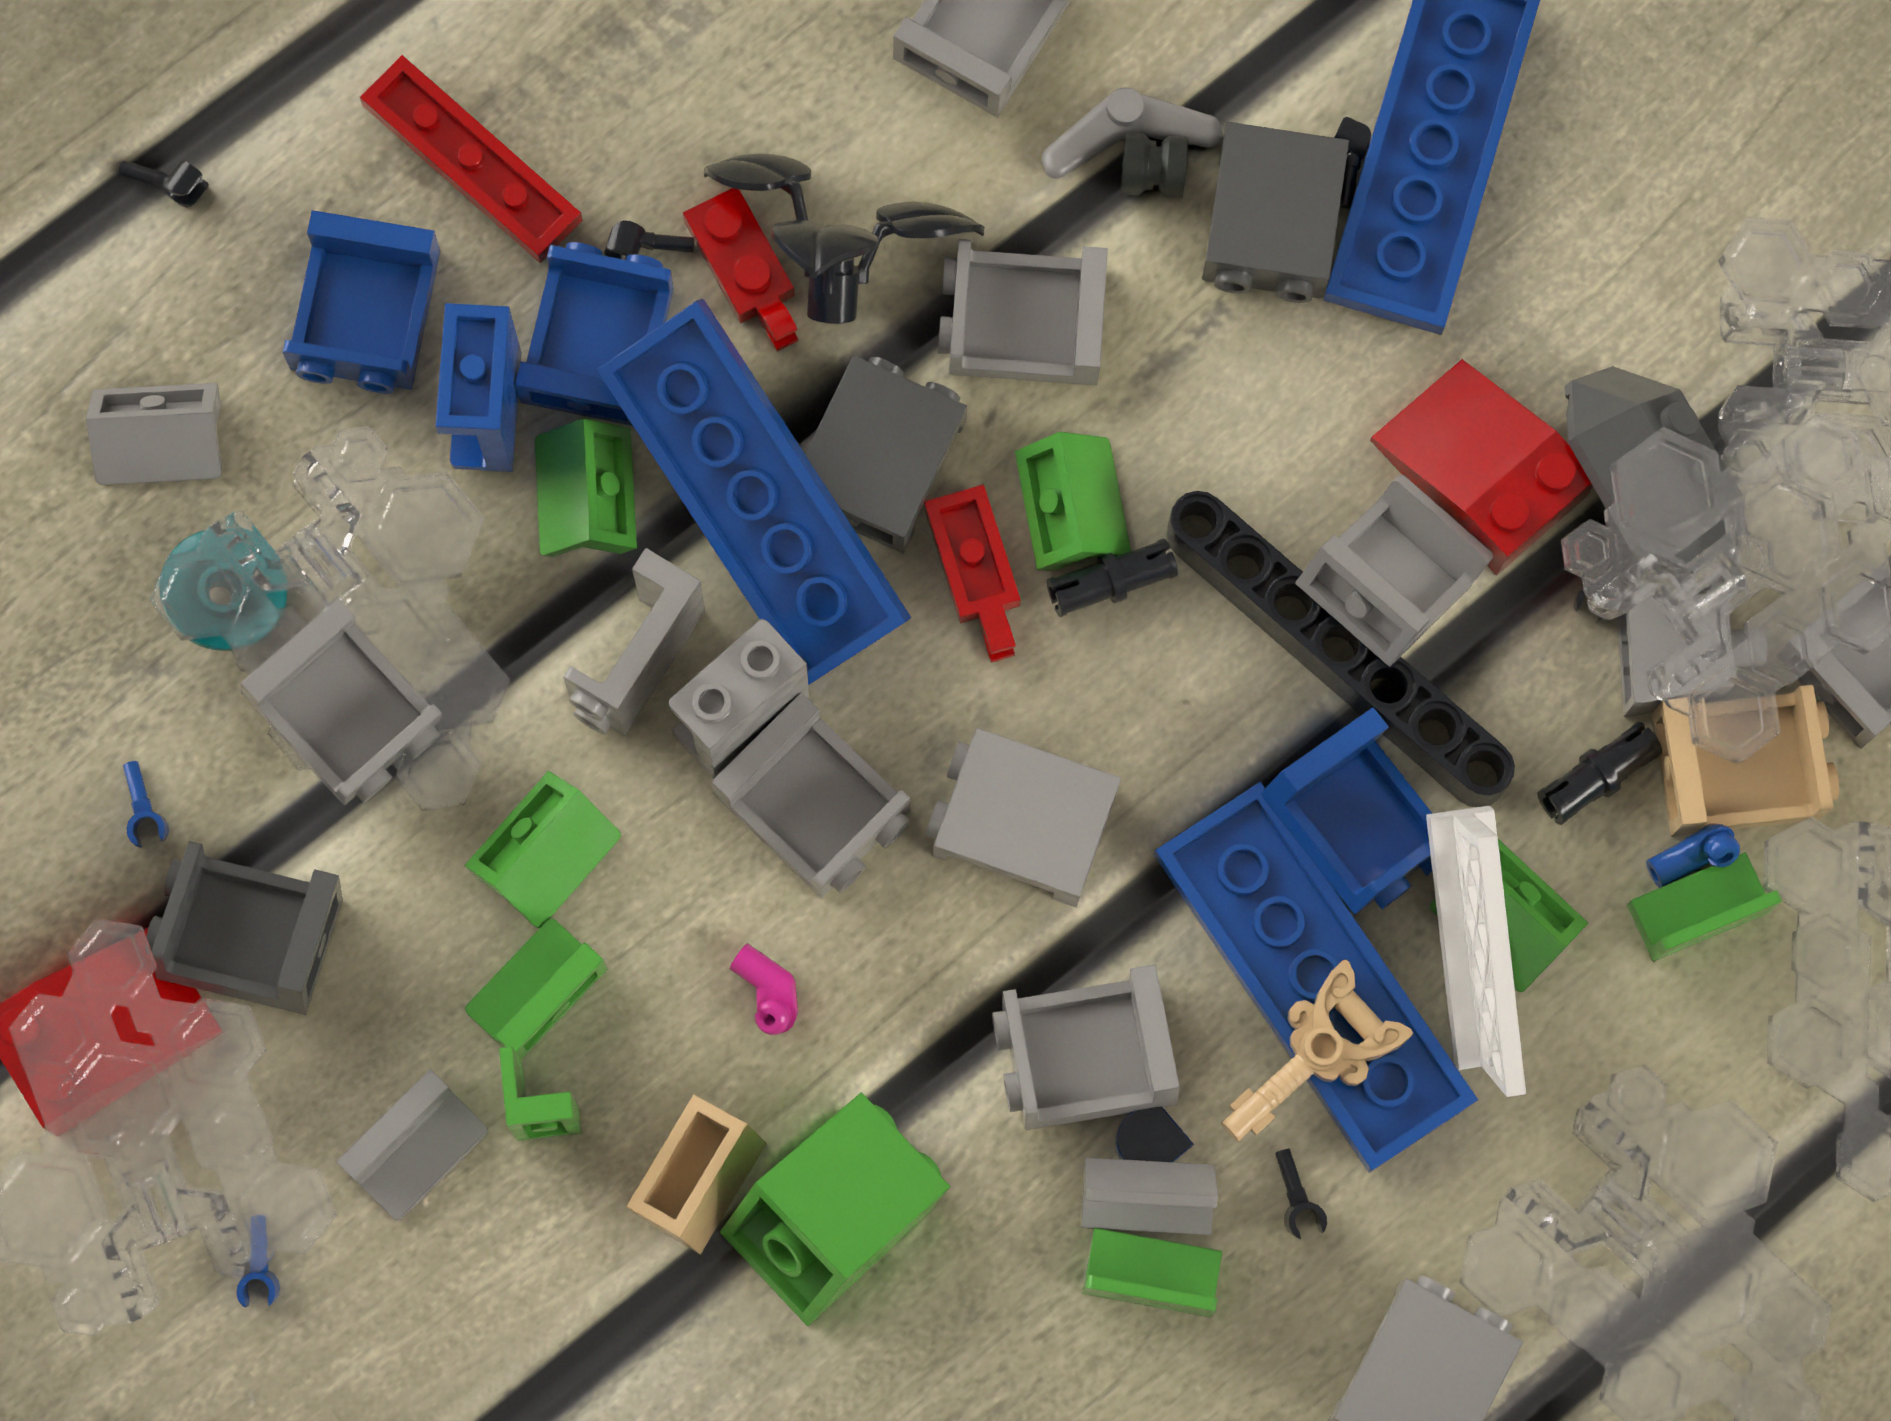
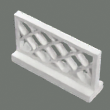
(1476, 945)

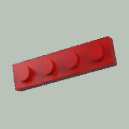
(471, 158)

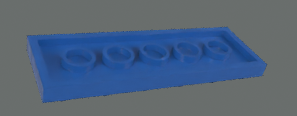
(1430, 159)
(753, 490)
(1282, 939)

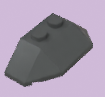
(1616, 412)

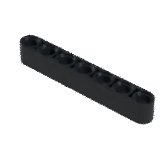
(1349, 678)

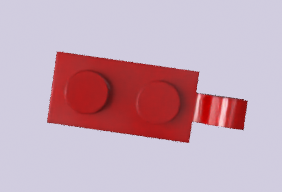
(744, 264)
(975, 565)

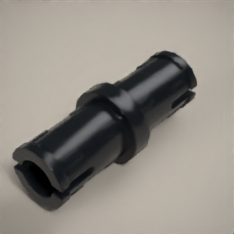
(1112, 577)
(1599, 773)

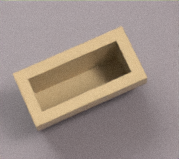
(697, 1174)

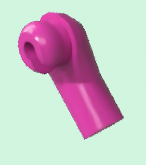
(774, 990)

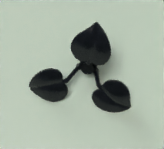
(830, 250)

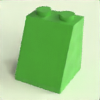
(834, 1207)

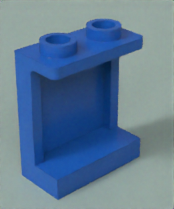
(363, 302)
(585, 318)
(478, 386)
(1355, 815)

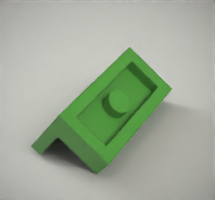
(585, 488)
(1071, 499)
(544, 849)
(1700, 907)
(1537, 919)
(536, 988)
(534, 1115)
(1152, 1272)

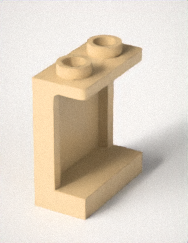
(1773, 786)

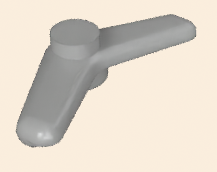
(1127, 112)

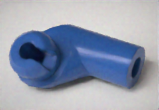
(1709, 845)

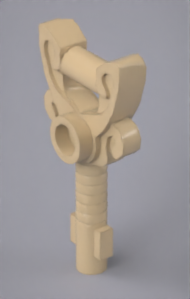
(1319, 1050)

